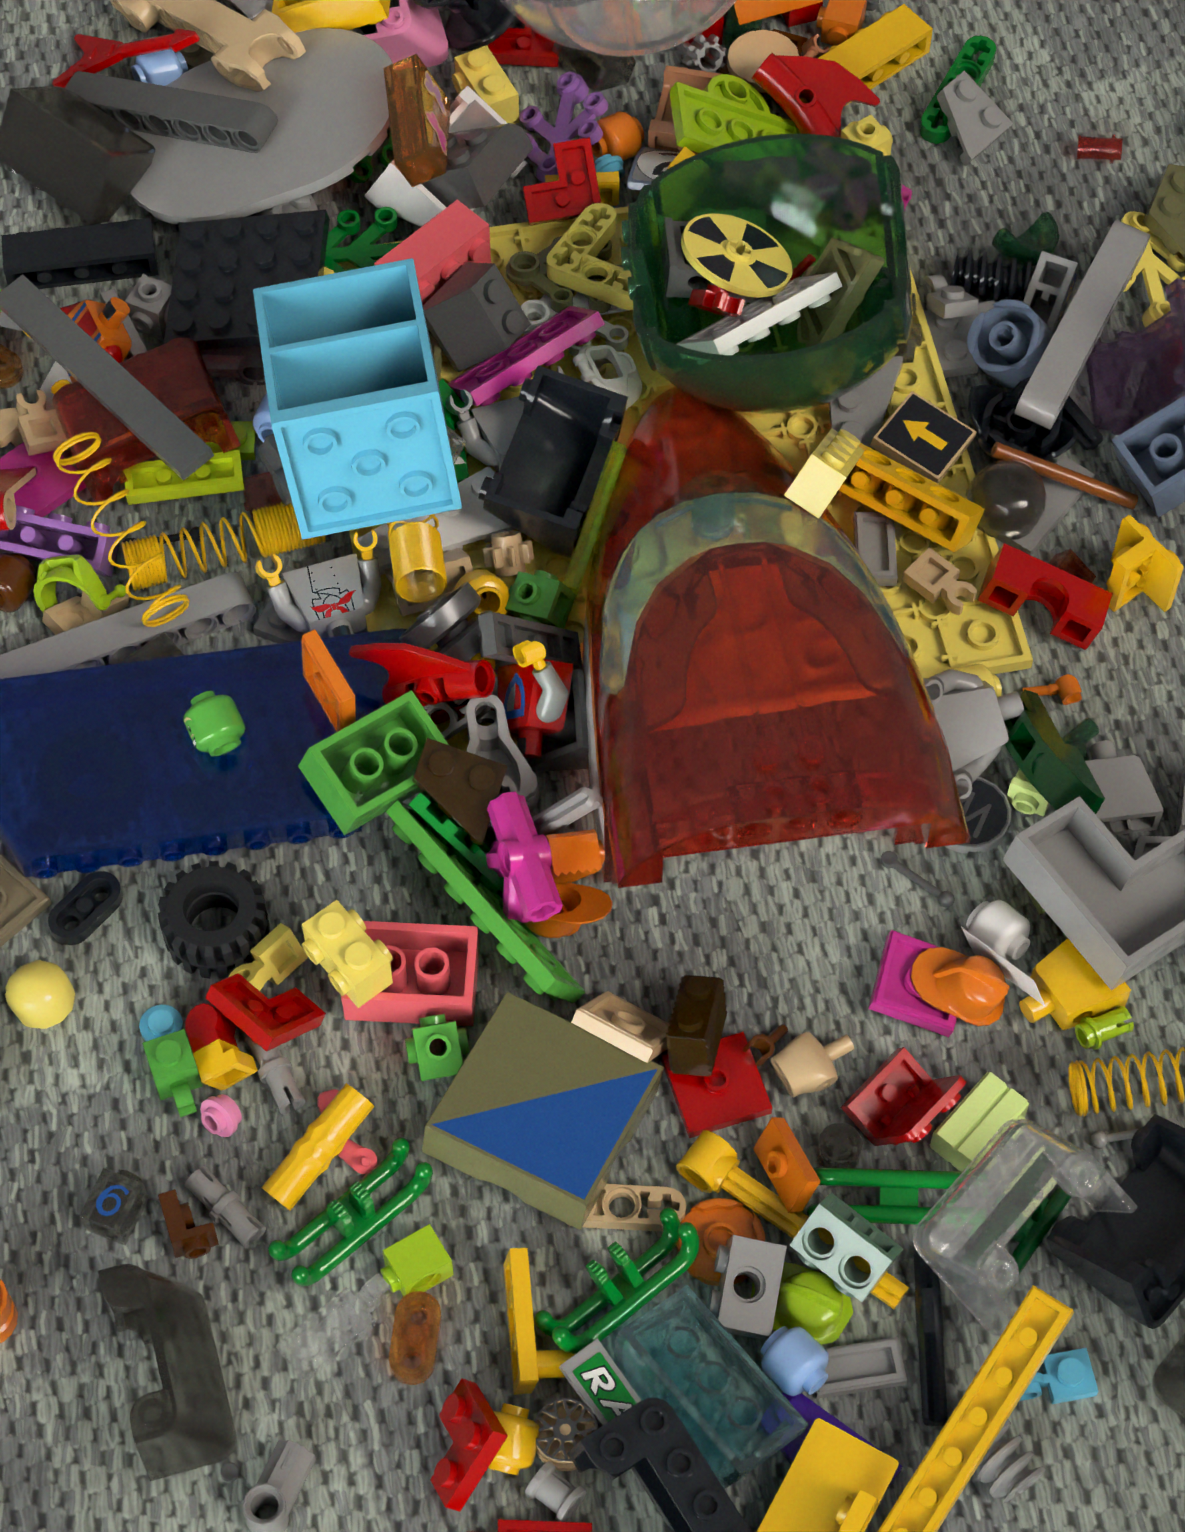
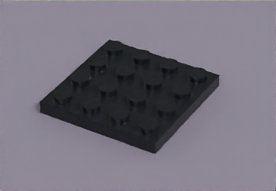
(230, 257)

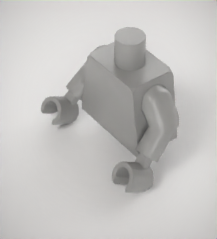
(489, 427)
(971, 722)

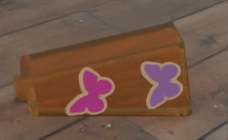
(417, 120)

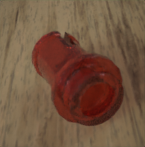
(1100, 148)

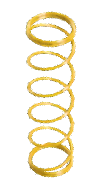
(158, 603)

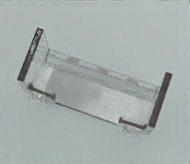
(992, 1200)

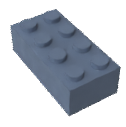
(1155, 457)

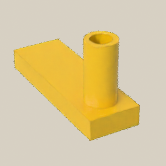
(526, 1362)

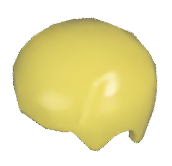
(40, 994)

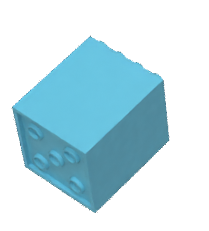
(355, 399)

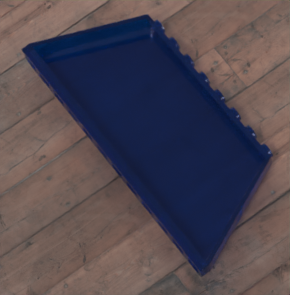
(111, 777)

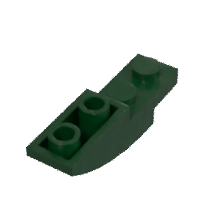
(1046, 761)

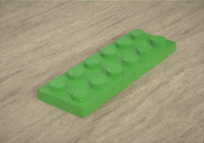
(464, 885)

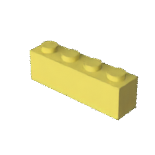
(825, 471)

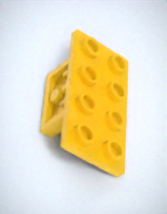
(830, 1484)

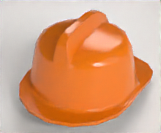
(580, 906)
(960, 985)

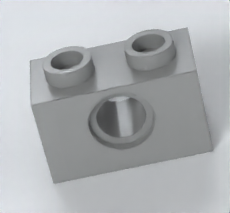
(764, 1266)

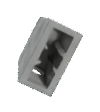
(1128, 792)

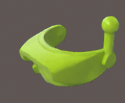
(77, 572)

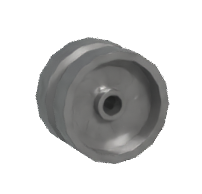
(447, 625)

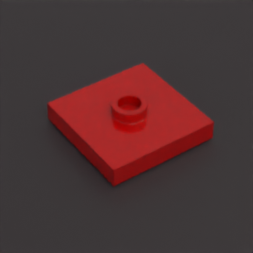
(725, 1097)

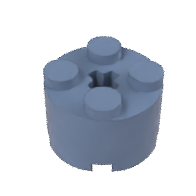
(1008, 341)

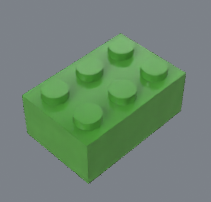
(370, 762)

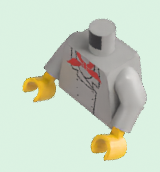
(328, 594)

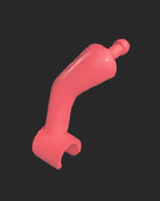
(355, 1155)

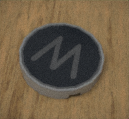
(987, 817)

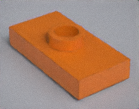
(786, 1165)

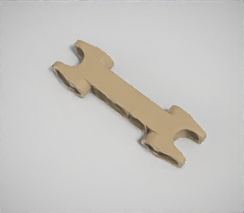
(238, 44)

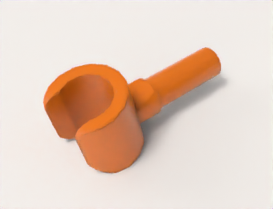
(1066, 686)

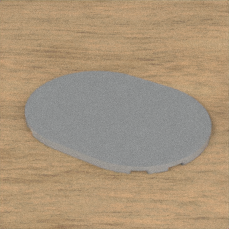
(328, 120)

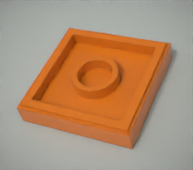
(327, 682)

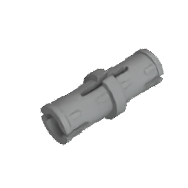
(276, 1072)
(225, 1206)

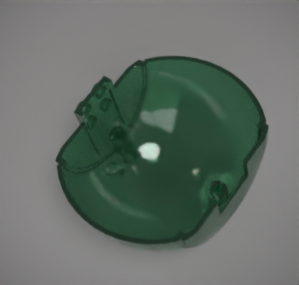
(803, 196)

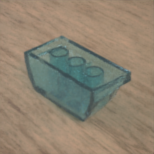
(710, 1382)

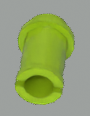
(1095, 1030)

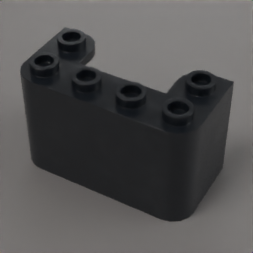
(666, 1463)

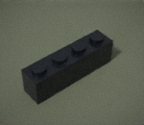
(81, 254)

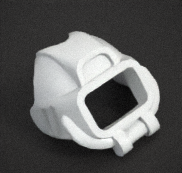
(593, 357)

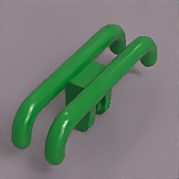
(894, 1192)
(353, 1216)
(627, 1289)

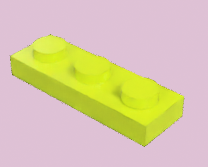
(157, 482)

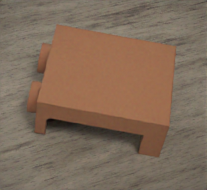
(661, 130)

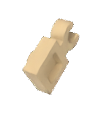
(38, 427)
(936, 578)

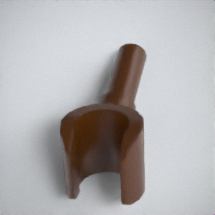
(766, 1043)

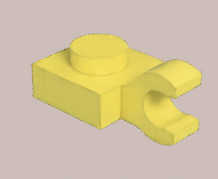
(274, 958)

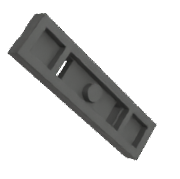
(503, 632)

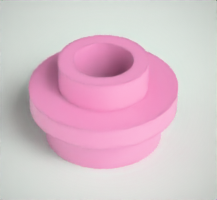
(220, 1115)

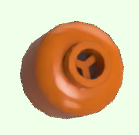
(620, 137)

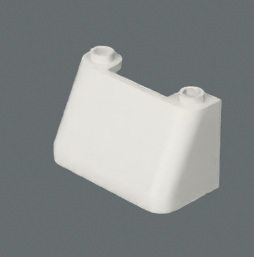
(417, 203)

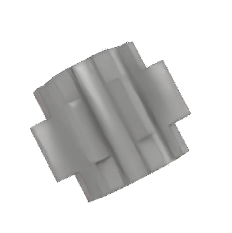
(696, 50)

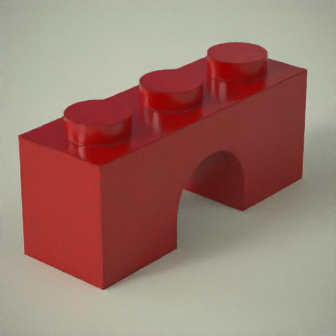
(1075, 604)

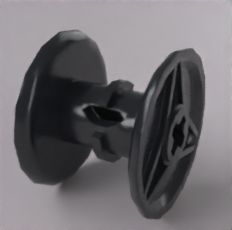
(472, 21)

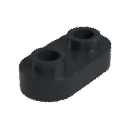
(83, 908)

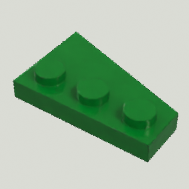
(458, 838)

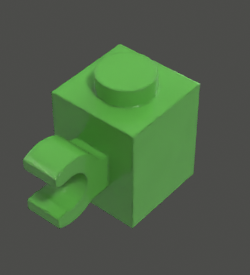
(174, 1069)

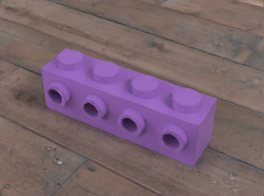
(57, 536)

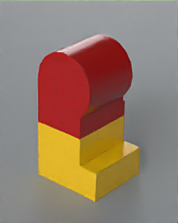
(216, 1049)

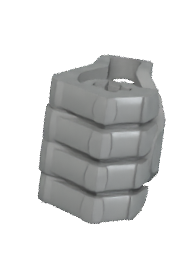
(497, 745)

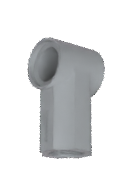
(278, 1486)

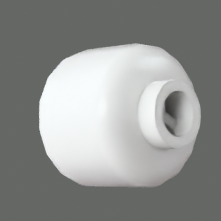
(1000, 928)

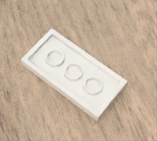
(762, 313)

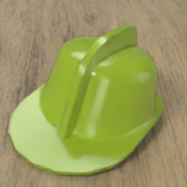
(811, 1302)

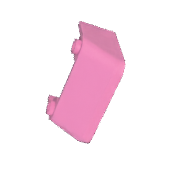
(412, 31)

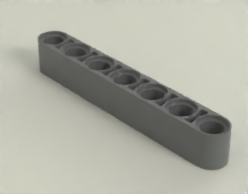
(178, 112)

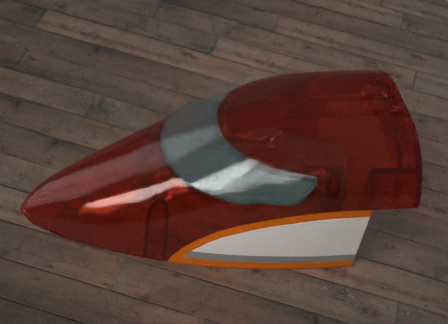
(744, 662)

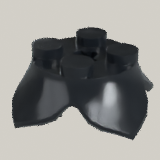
(994, 421)

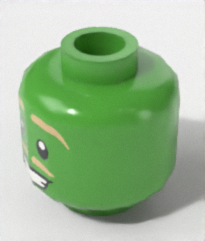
(214, 723)

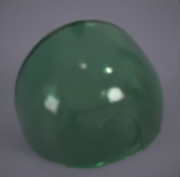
(1037, 238)

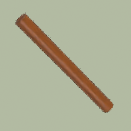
(1067, 476)

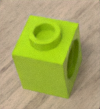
(416, 1262)

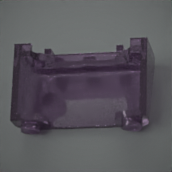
(1140, 370)

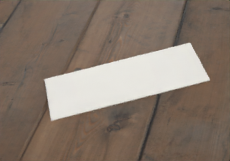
(1009, 970)

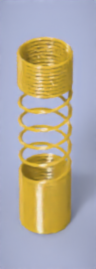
(275, 529)
(417, 560)

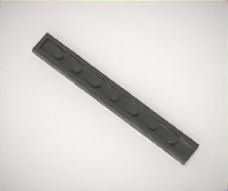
(104, 378)

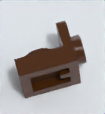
(184, 1236)

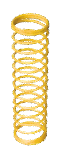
(1078, 1084)

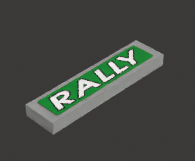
(599, 1383)

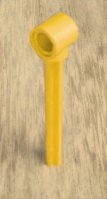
(714, 1166)

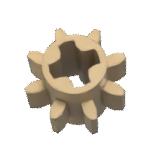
(508, 553)

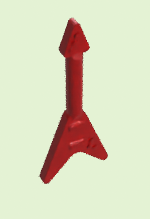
(103, 53)

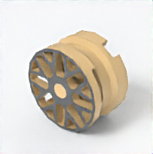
(562, 1430)

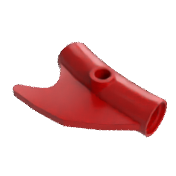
(821, 82)
(427, 673)

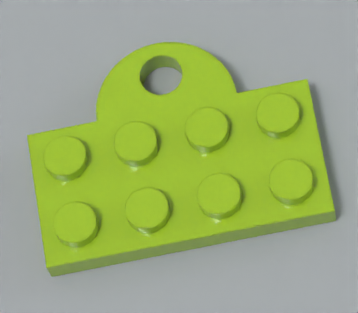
(718, 117)

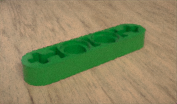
(963, 62)

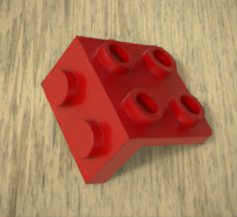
(901, 1101)

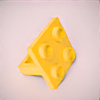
(1142, 566)

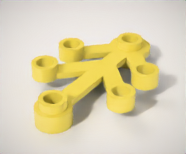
(1154, 269)

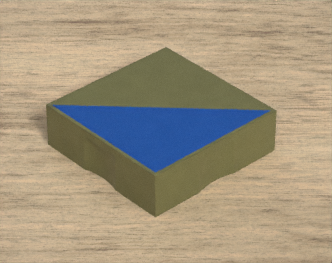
(541, 1110)

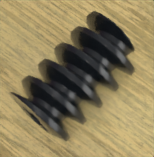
(991, 276)

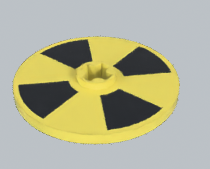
(736, 255)

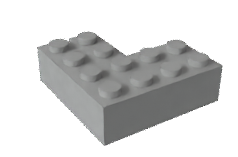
(1103, 900)

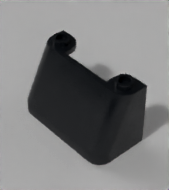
(555, 458)
(1139, 1254)

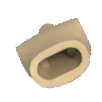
(808, 1065)

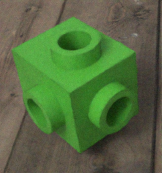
(540, 599)
(443, 1063)

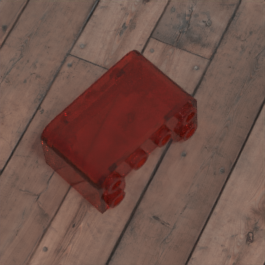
(177, 379)

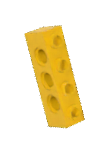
(912, 500)

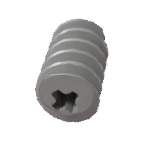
(1007, 1467)

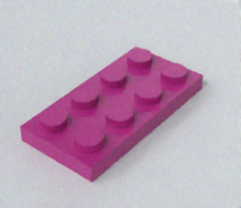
(537, 347)

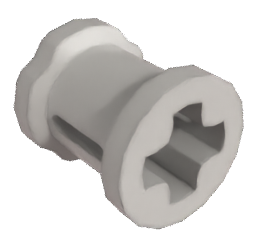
(555, 1492)

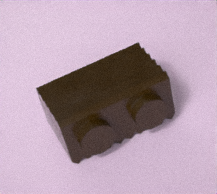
(696, 1025)

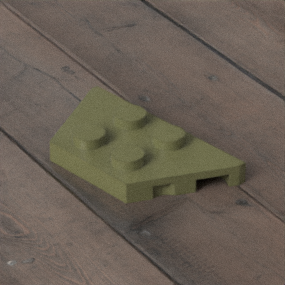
(1167, 209)
(856, 272)

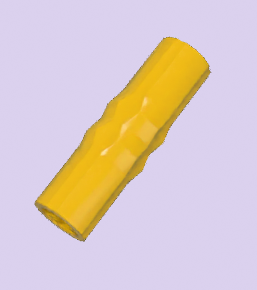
(318, 1146)

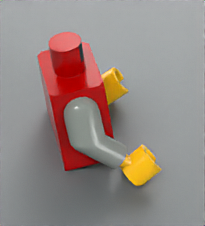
(532, 695)

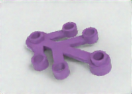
(572, 91)

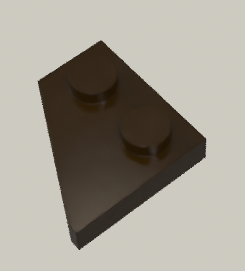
(460, 784)

